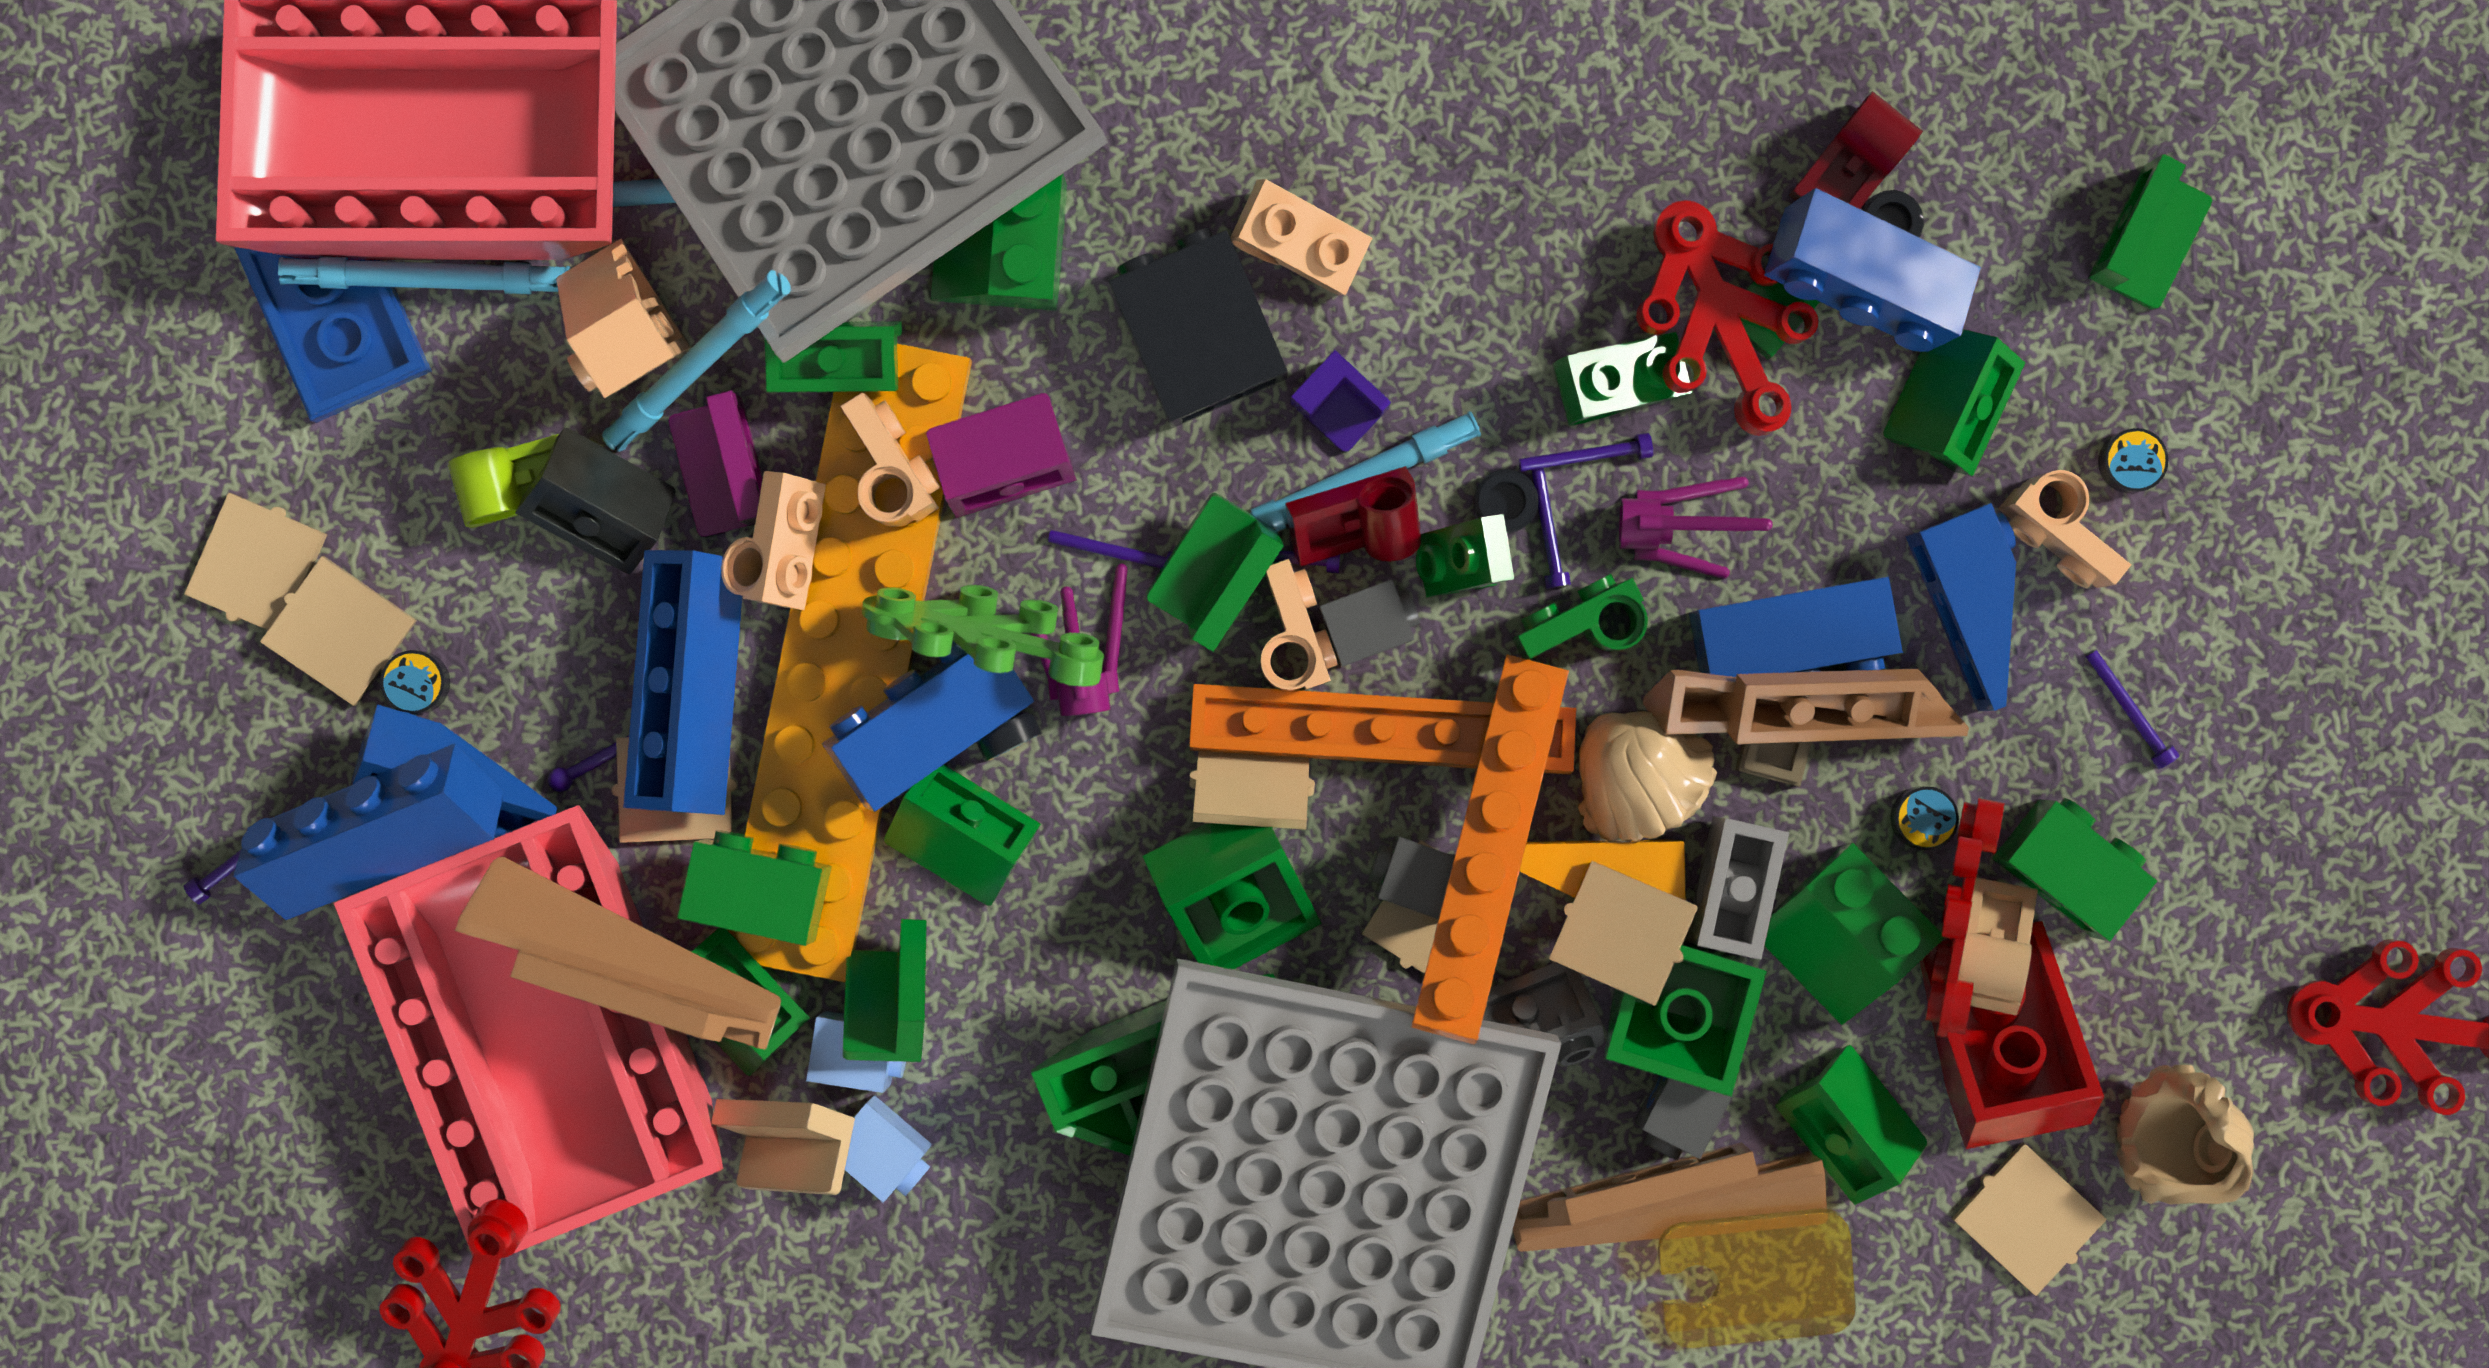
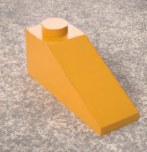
(1566, 862)

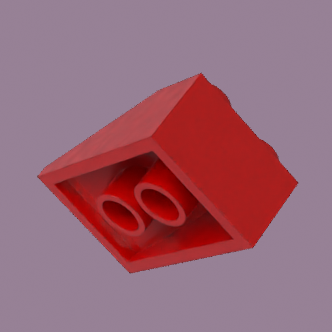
(2019, 1070)

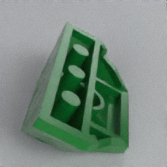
(1101, 1080)

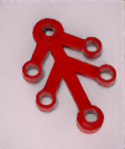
(1720, 306)
(1952, 998)
(2394, 1022)
(491, 1236)

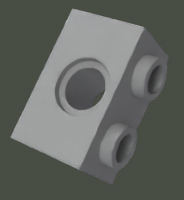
(1737, 887)

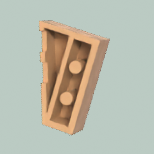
(615, 321)

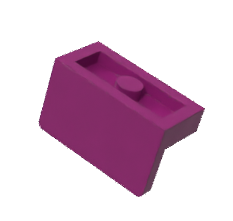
(1000, 455)
(718, 464)

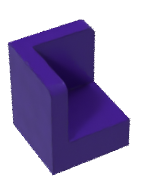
(1340, 402)

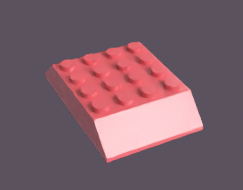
(417, 128)
(516, 1082)

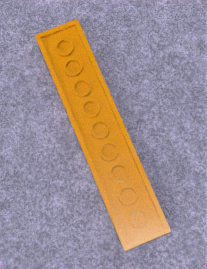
(837, 665)

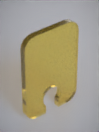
(1774, 1276)

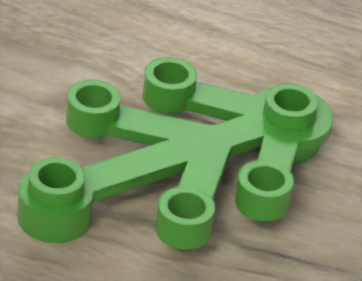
(981, 633)

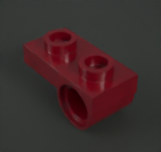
(1861, 153)
(1365, 513)

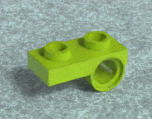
(495, 479)

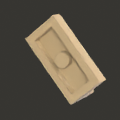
(788, 1144)

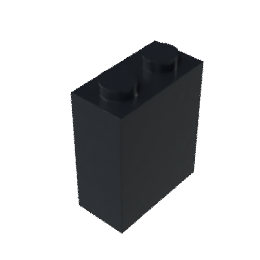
(1197, 326)

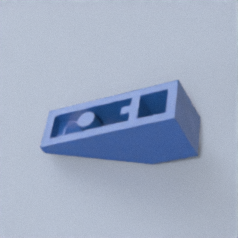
(1972, 587)
(399, 736)

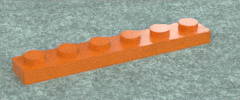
(1354, 727)
(1490, 850)

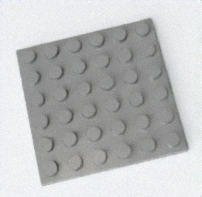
(844, 138)
(1319, 1179)

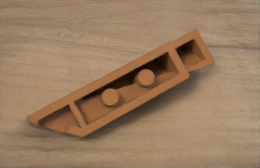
(1803, 706)
(611, 960)
(1655, 1197)

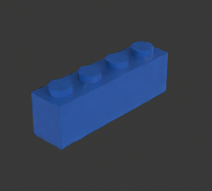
(683, 685)
(369, 832)

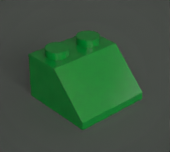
(1011, 258)
(1231, 892)
(1849, 933)
(1696, 1026)

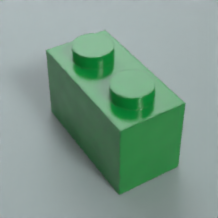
(2076, 868)
(755, 889)

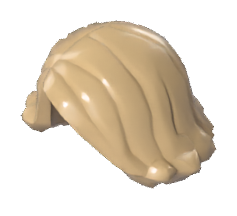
(1640, 777)
(2184, 1139)

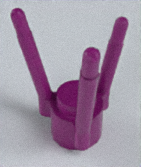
(1648, 524)
(1094, 698)

